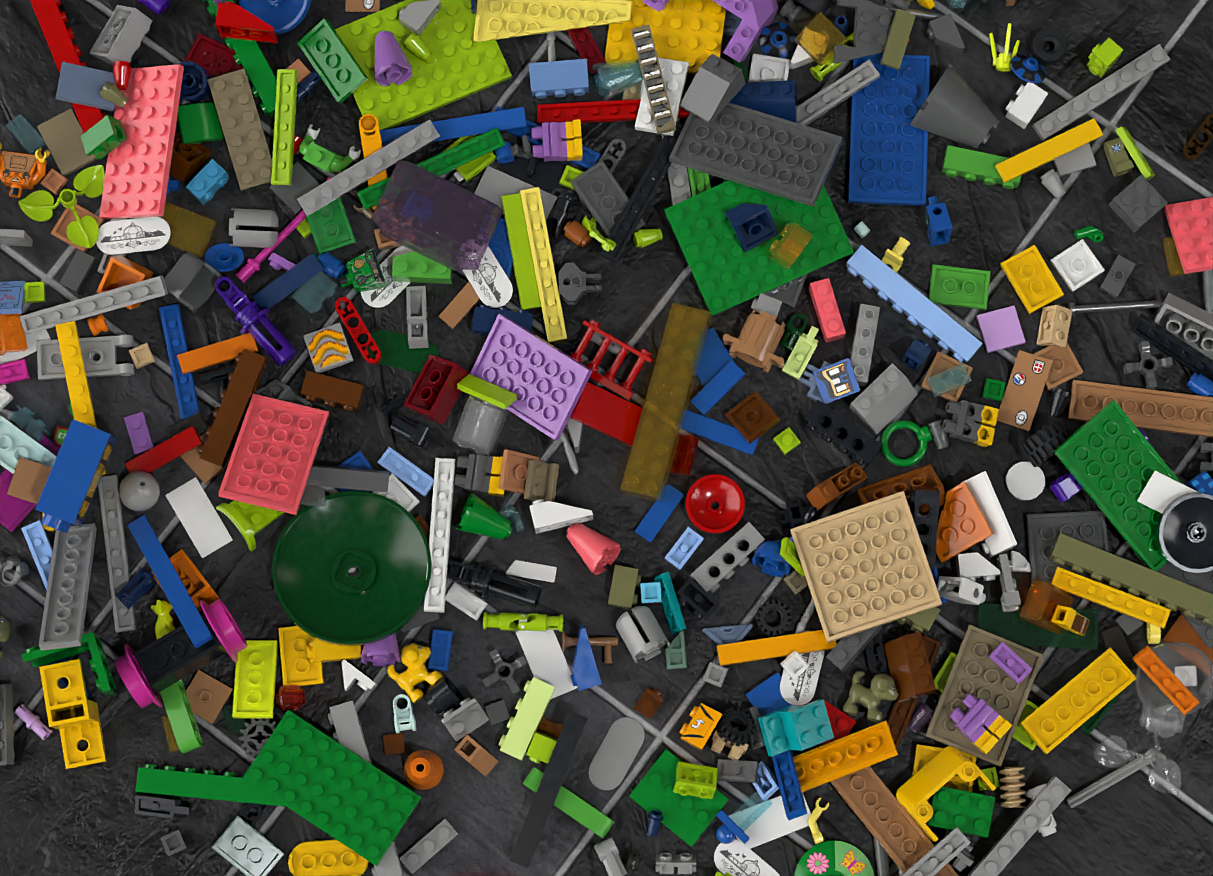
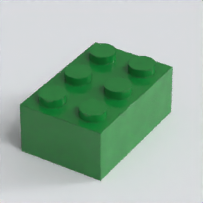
(962, 809)

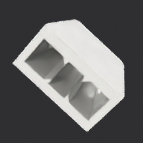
(969, 591)

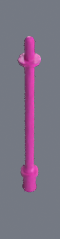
(254, 263)

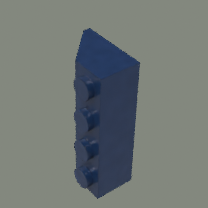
(770, 97)

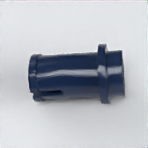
(655, 818)

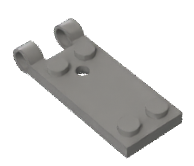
(51, 364)

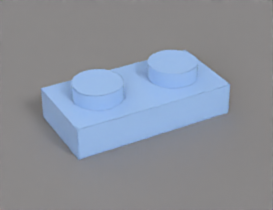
(684, 548)

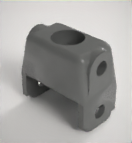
(191, 281)

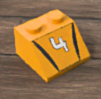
(700, 727)

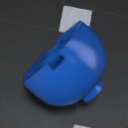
(769, 558)

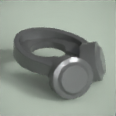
(21, 570)

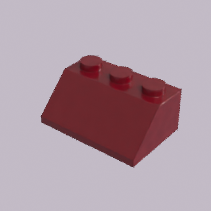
(436, 389)

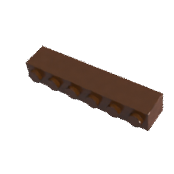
(233, 408)

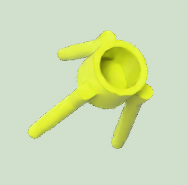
(1003, 61)

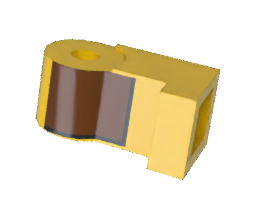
(1071, 621)

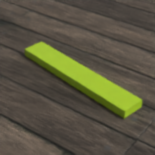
(284, 127)
(521, 251)

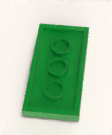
(332, 60)

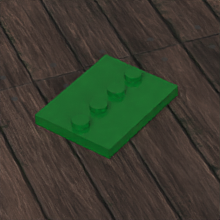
(682, 814)

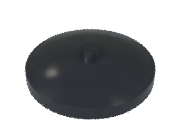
(1187, 532)

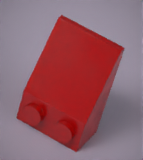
(238, 23)

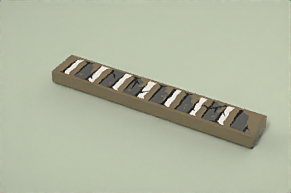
(653, 79)

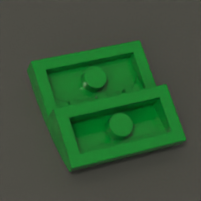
(199, 123)

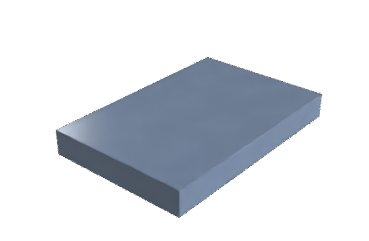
(82, 86)

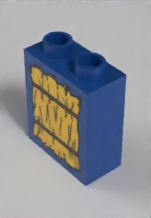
(75, 476)

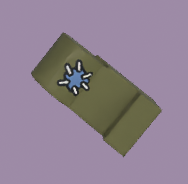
(1117, 157)

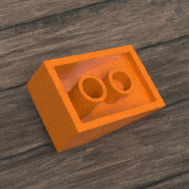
(192, 579)

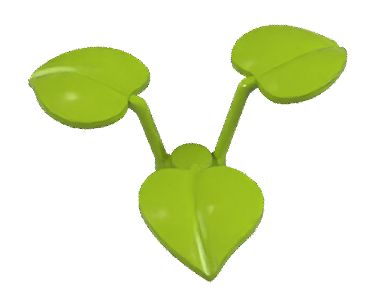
(83, 231)

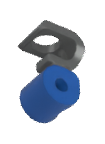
(508, 152)

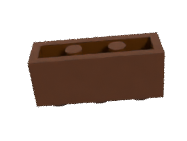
(332, 391)

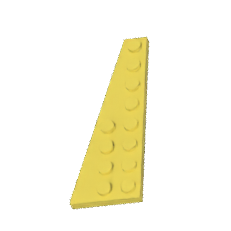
(529, 17)

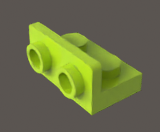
(695, 780)

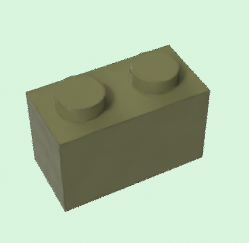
(623, 587)

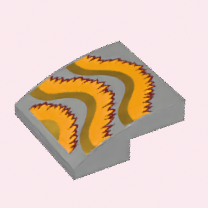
(328, 348)

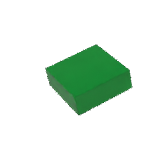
(993, 390)

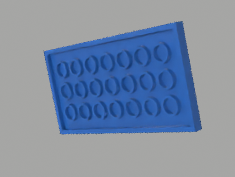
(885, 150)

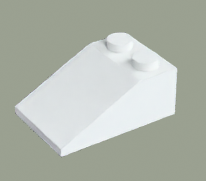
(553, 515)

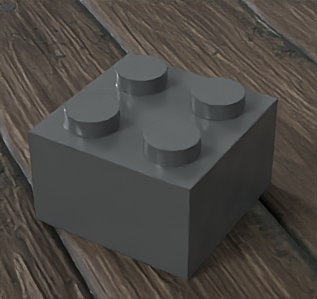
(1138, 203)

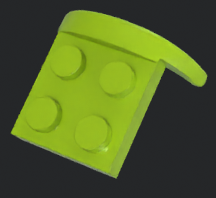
(249, 518)

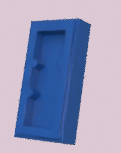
(440, 650)

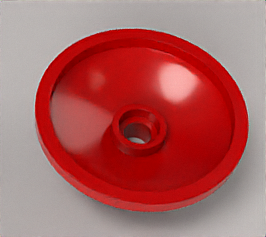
(712, 490)

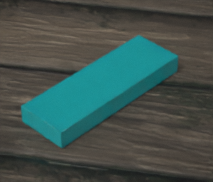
(670, 603)

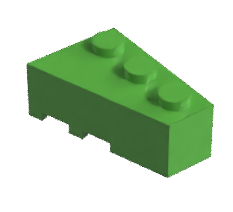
(419, 269)

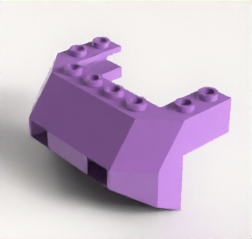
(755, 16)

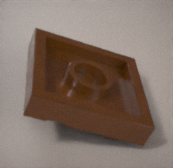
(752, 417)

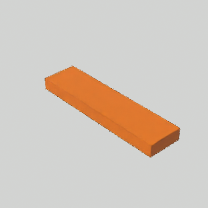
(216, 353)
(1165, 680)

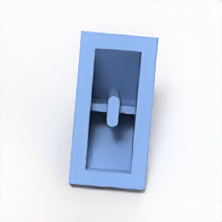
(766, 782)

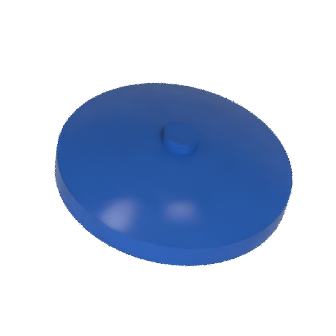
(280, 14)

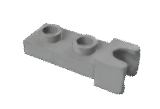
(1010, 598)

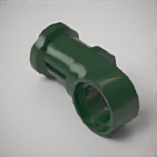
(793, 332)

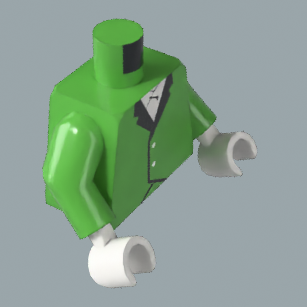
(323, 156)

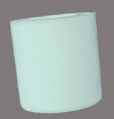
(861, 229)

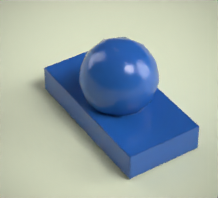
(729, 830)

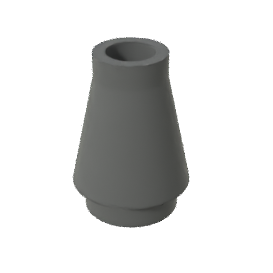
(938, 435)

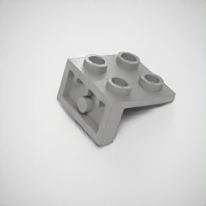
(464, 719)

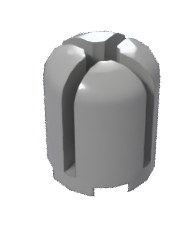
(251, 238)
(634, 640)

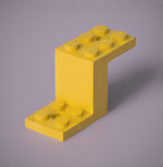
(73, 714)

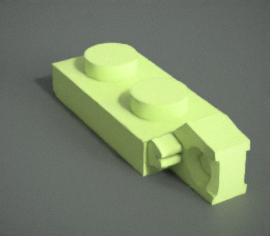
(801, 354)

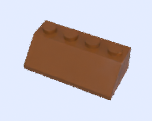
(920, 477)

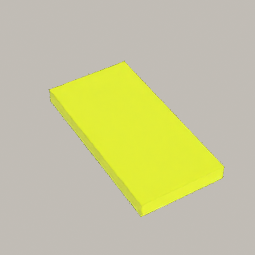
(255, 680)

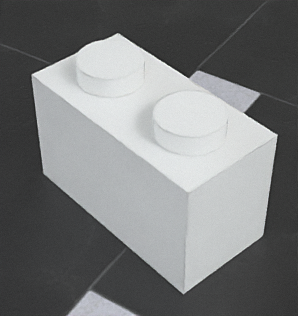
(1026, 105)

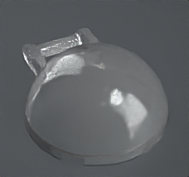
(1175, 655)

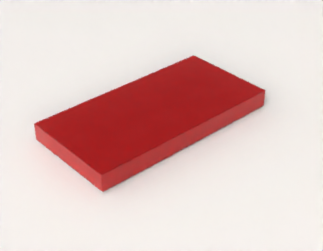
(607, 413)

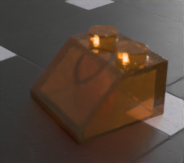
(1042, 604)

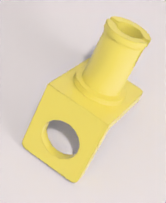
(894, 257)

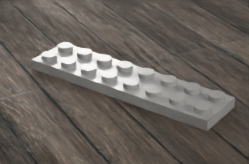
(68, 588)

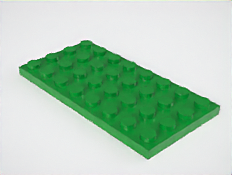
(1113, 468)
(332, 787)

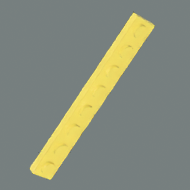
(543, 264)

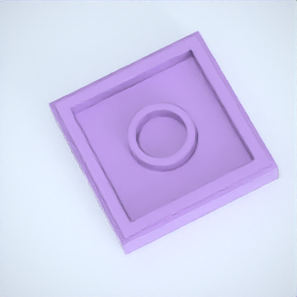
(1000, 329)

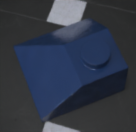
(751, 224)

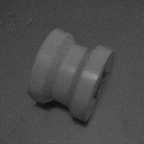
(790, 11)

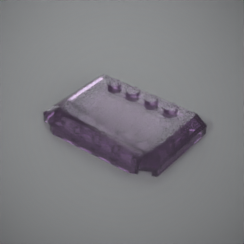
(436, 217)

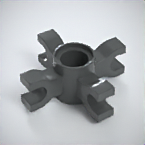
(1150, 380)
(520, 662)

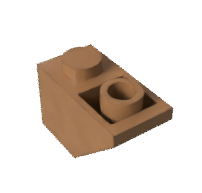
(476, 755)

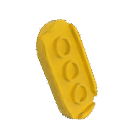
(325, 859)

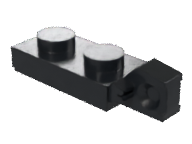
(160, 805)

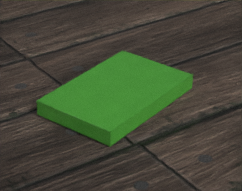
(959, 287)

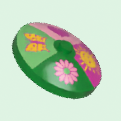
(834, 859)

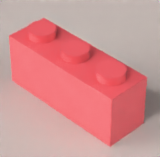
(827, 310)

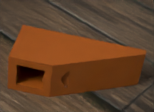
(836, 486)

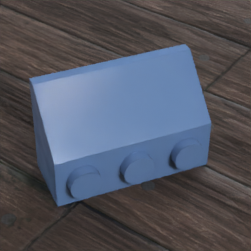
(559, 78)

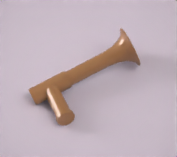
(607, 642)

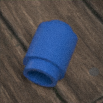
(333, 266)
(1200, 385)

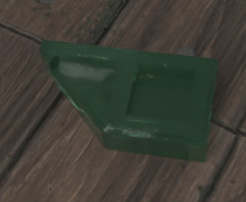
(234, 724)

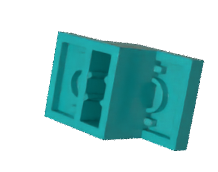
(796, 727)

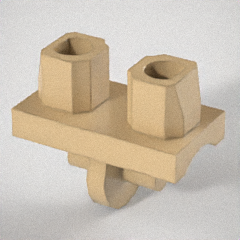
(736, 751)

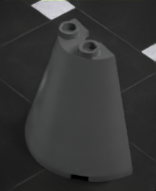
(956, 111)

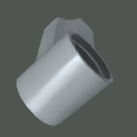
(609, 856)

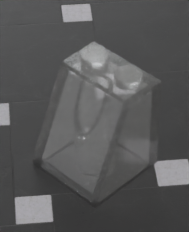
(479, 425)

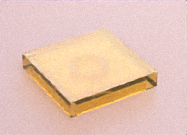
(820, 38)

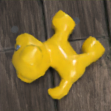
(414, 658)

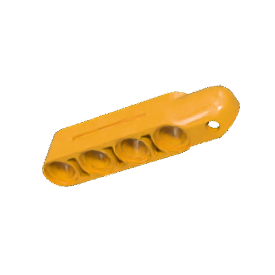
(371, 143)

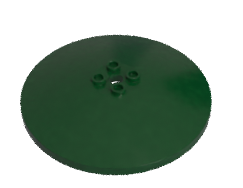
(349, 533)

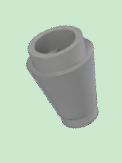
(1053, 183)

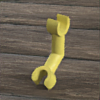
(817, 836)

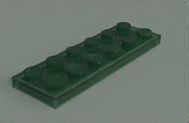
(1019, 631)

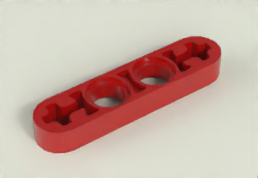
(357, 331)

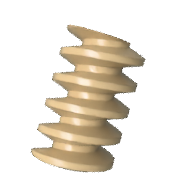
(1012, 787)

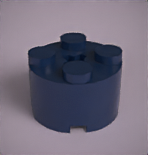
(200, 87)

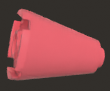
(593, 547)

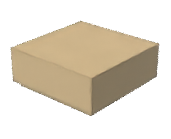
(142, 355)

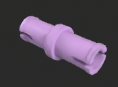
(33, 722)

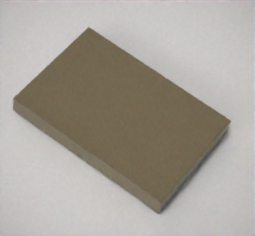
(64, 142)

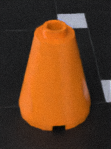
(432, 770)

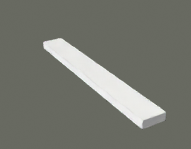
(440, 533)

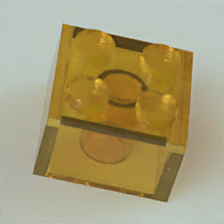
(790, 246)

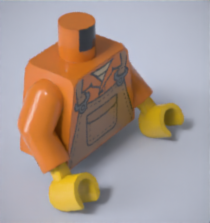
(22, 170)

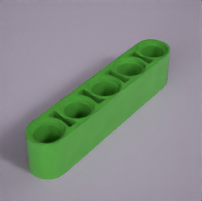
(181, 717)
(573, 806)

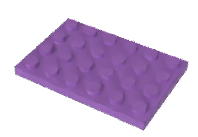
(539, 373)

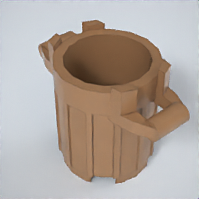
(757, 341)

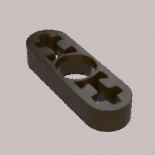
(1190, 144)

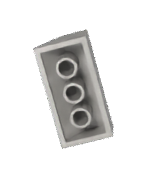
(1187, 323)

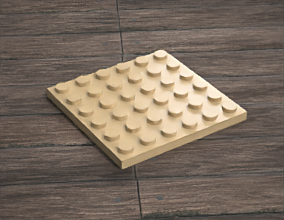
(865, 567)

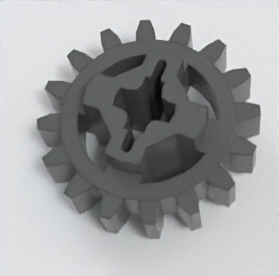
(260, 728)

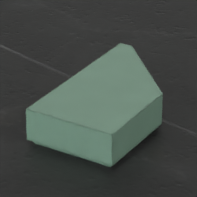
(676, 653)

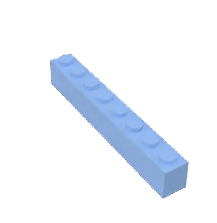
(913, 304)

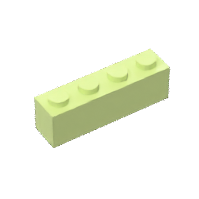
(527, 719)

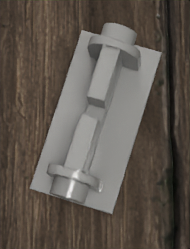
(666, 862)

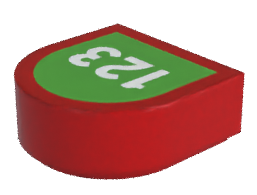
(59, 435)

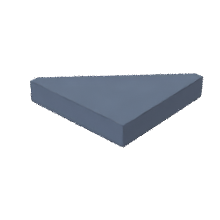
(727, 634)

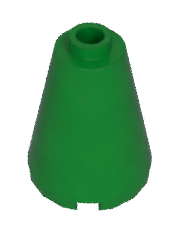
(483, 519)

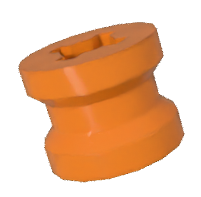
(97, 324)

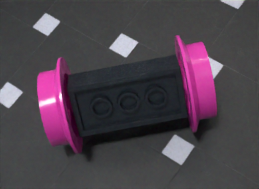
(175, 656)

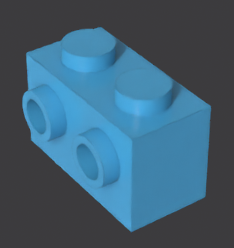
(207, 182)

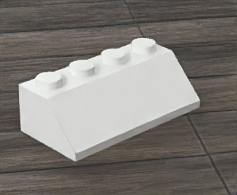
(1003, 538)

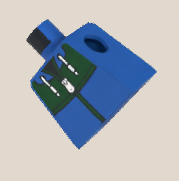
(937, 222)

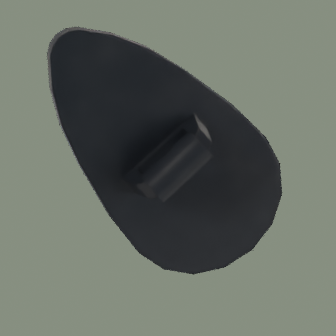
(535, 171)

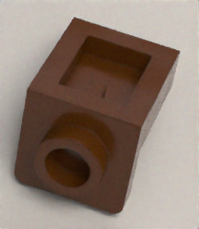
(649, 703)

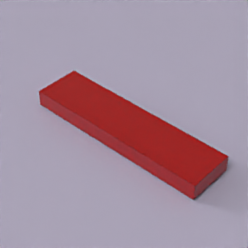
(165, 451)

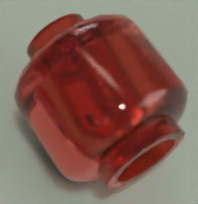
(290, 697)

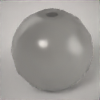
(139, 491)

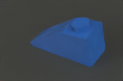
(584, 664)

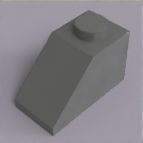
(945, 34)

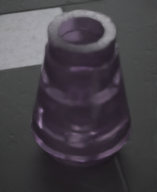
(921, 718)

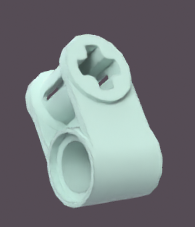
(403, 715)

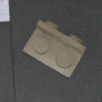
(541, 481)

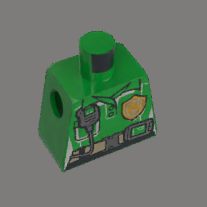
(364, 273)

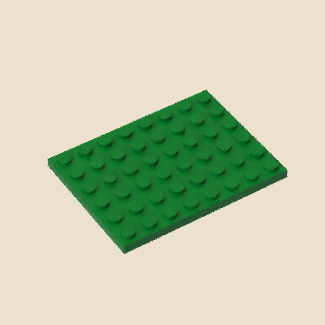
(723, 268)

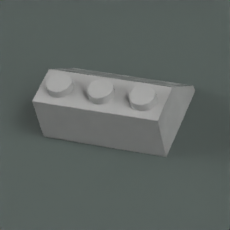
(121, 35)
(883, 399)

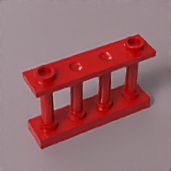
(608, 378)

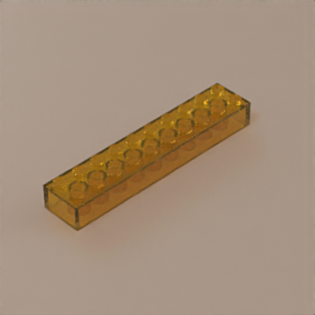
(666, 402)

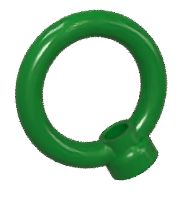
(922, 434)

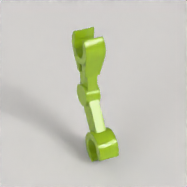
(607, 244)

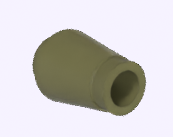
(113, 94)

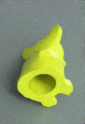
(164, 622)

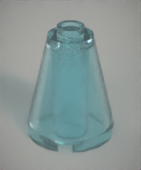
(616, 77)

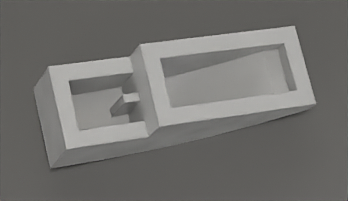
(417, 317)

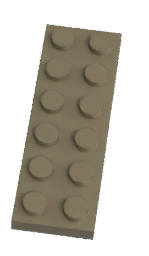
(242, 129)

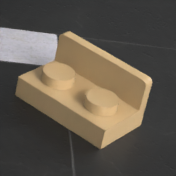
(1054, 326)

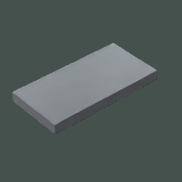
(498, 184)

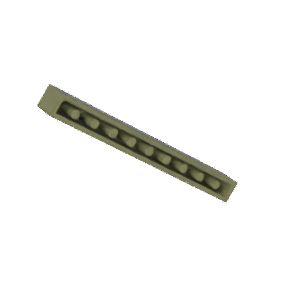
(1133, 577)

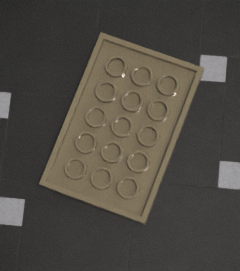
(979, 676)

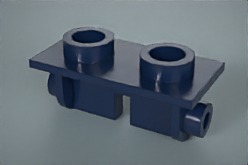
(135, 588)

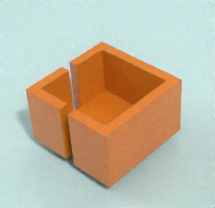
(121, 273)

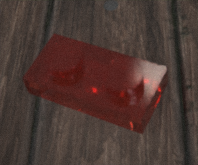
(684, 455)

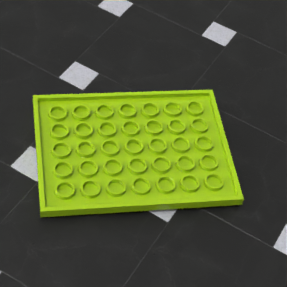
(449, 74)

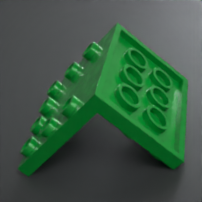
(98, 662)

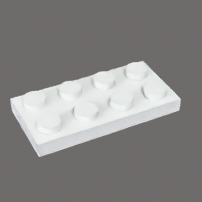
(674, 77)

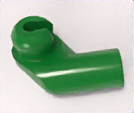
(1089, 232)

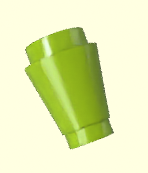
(417, 46)
(645, 237)

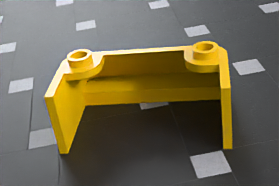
(931, 778)

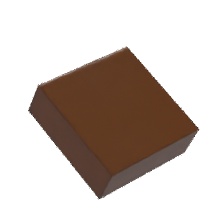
(394, 744)

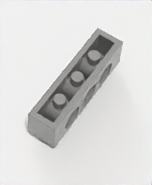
(864, 342)
(746, 534)

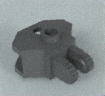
(577, 283)

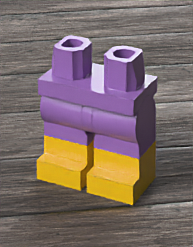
(560, 141)
(976, 719)

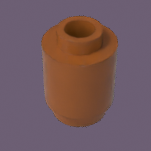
(577, 233)

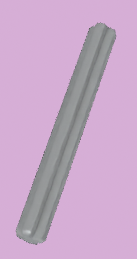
(1106, 782)

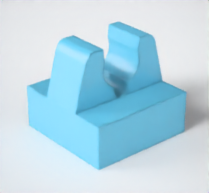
(650, 592)

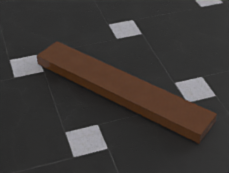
(902, 711)

